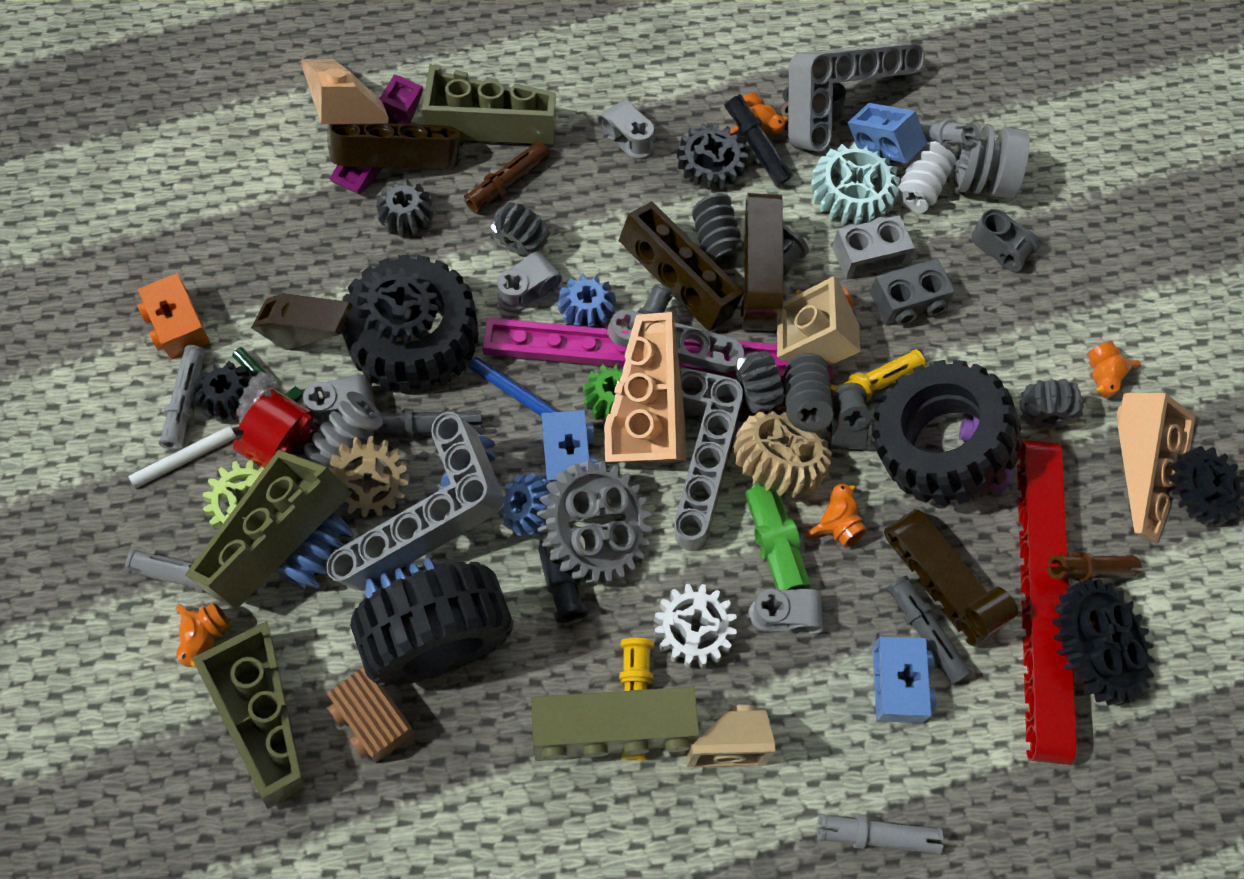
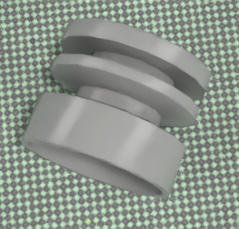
(997, 162)

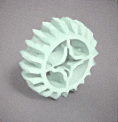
(855, 195)

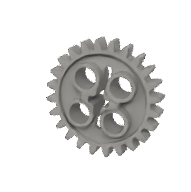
(602, 556)

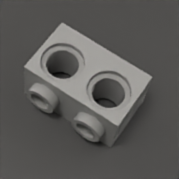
(873, 251)

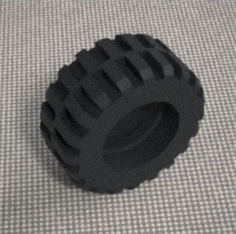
(425, 359)
(938, 392)
(430, 623)

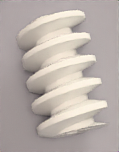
(926, 177)

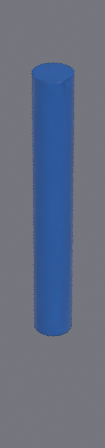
(510, 387)

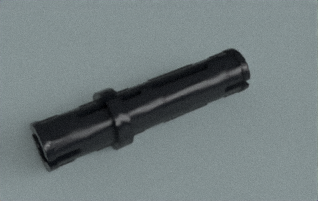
(752, 131)

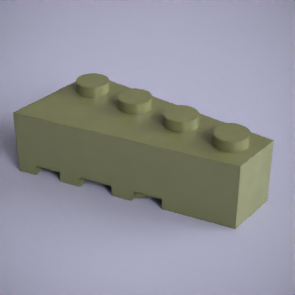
(488, 108)
(267, 527)
(252, 703)
(613, 723)

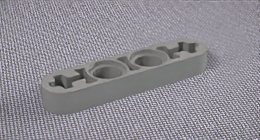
(705, 338)

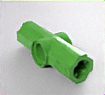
(777, 539)

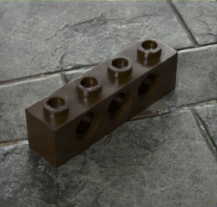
(680, 265)

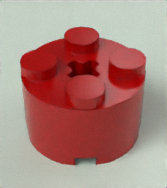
(274, 426)

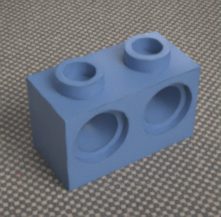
(890, 129)

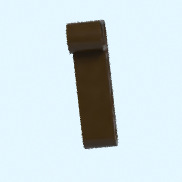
(393, 145)
(763, 262)
(949, 579)

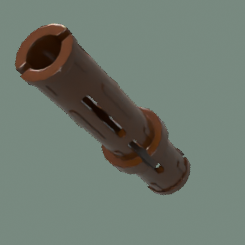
(496, 184)
(1084, 566)

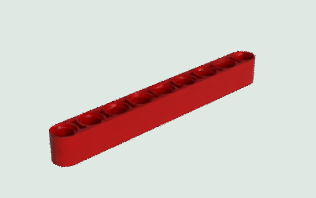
(1047, 685)

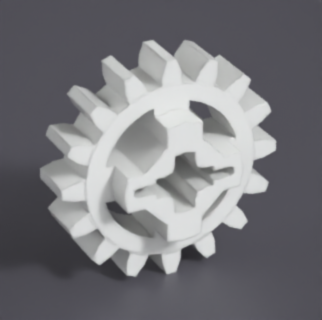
(680, 623)

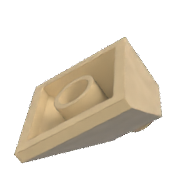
(819, 324)
(735, 739)

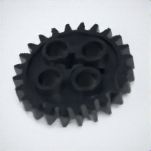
(1103, 642)

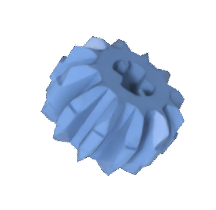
(580, 313)
(523, 503)

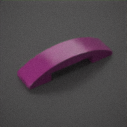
(400, 102)

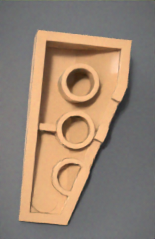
(340, 95)
(648, 401)
(1151, 437)

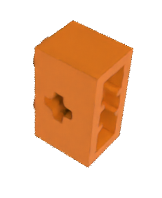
(172, 315)

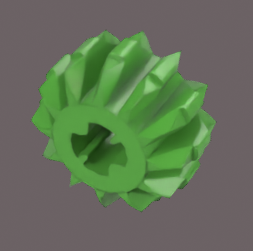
(599, 390)

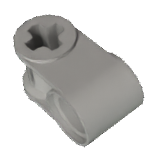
(628, 129)
(527, 282)
(333, 393)
(793, 611)

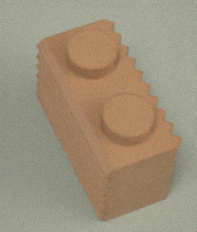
(371, 716)

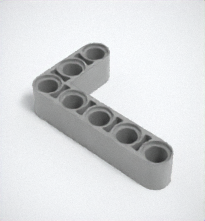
(813, 79)
(707, 447)
(429, 514)

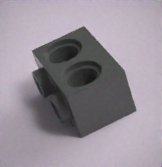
(909, 287)

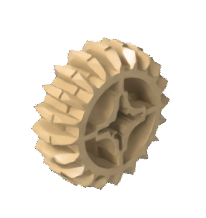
(781, 454)

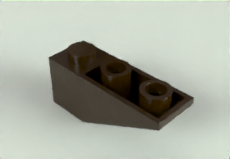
(301, 320)

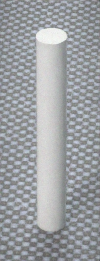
(182, 457)

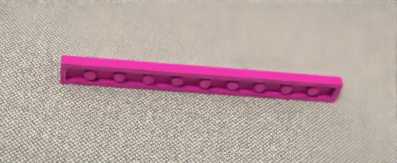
(586, 345)

